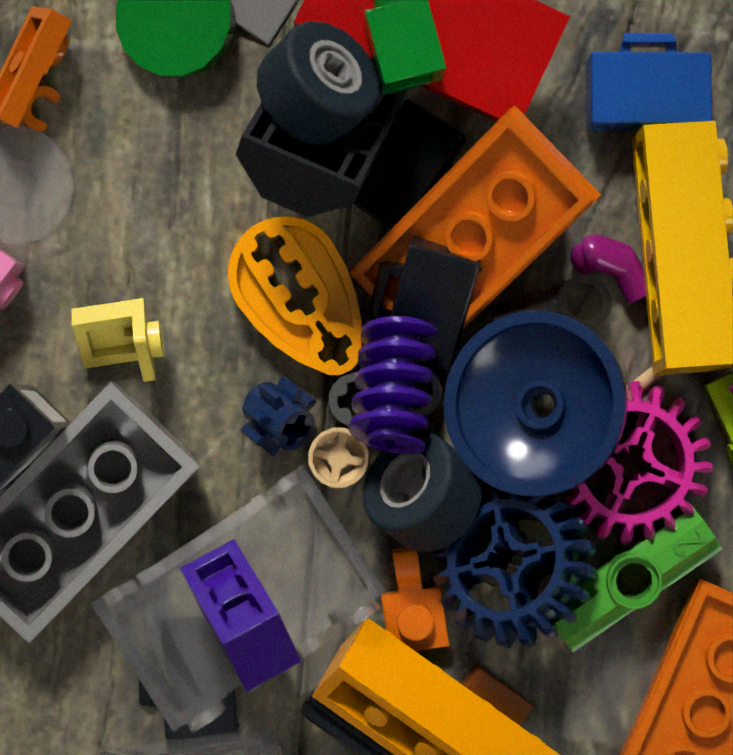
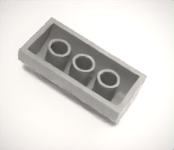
(83, 505)

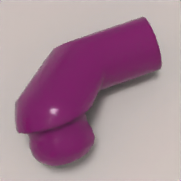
(613, 258)

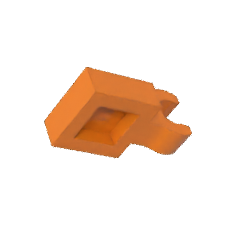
(414, 610)

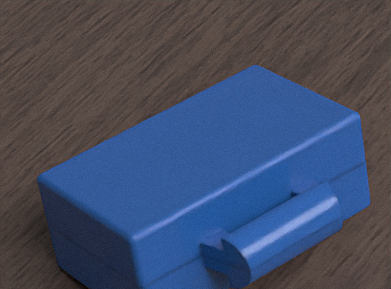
(647, 87)

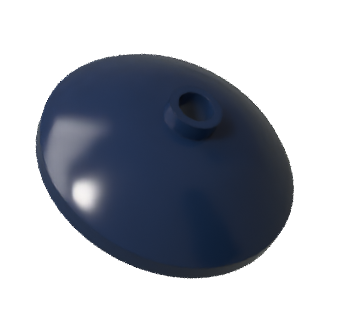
(495, 396)

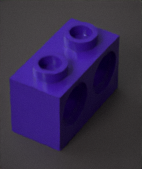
(241, 615)

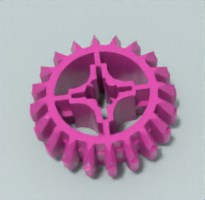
(677, 481)

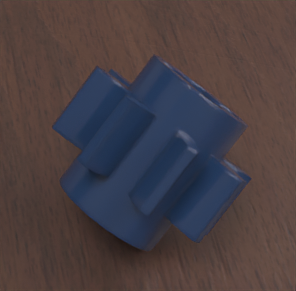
(278, 416)

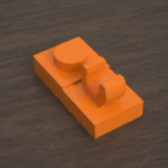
(36, 49)

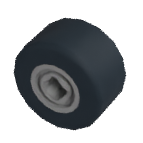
(318, 83)
(422, 496)

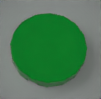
(175, 35)

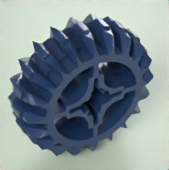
(527, 611)

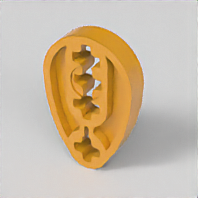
(265, 305)

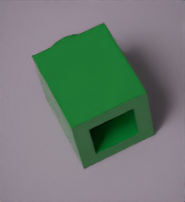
(404, 44)

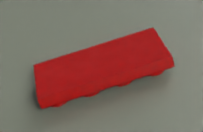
(489, 46)

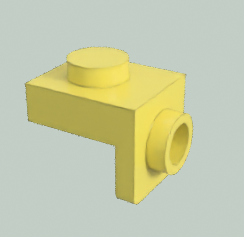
(118, 335)

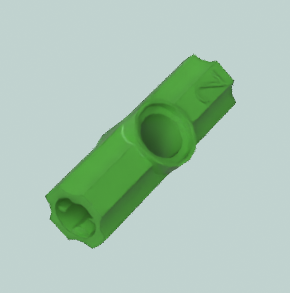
(666, 561)

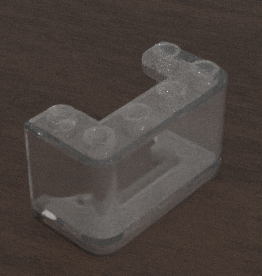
(299, 559)

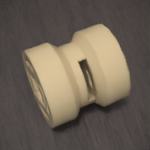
(331, 458)

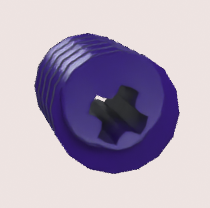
(389, 384)

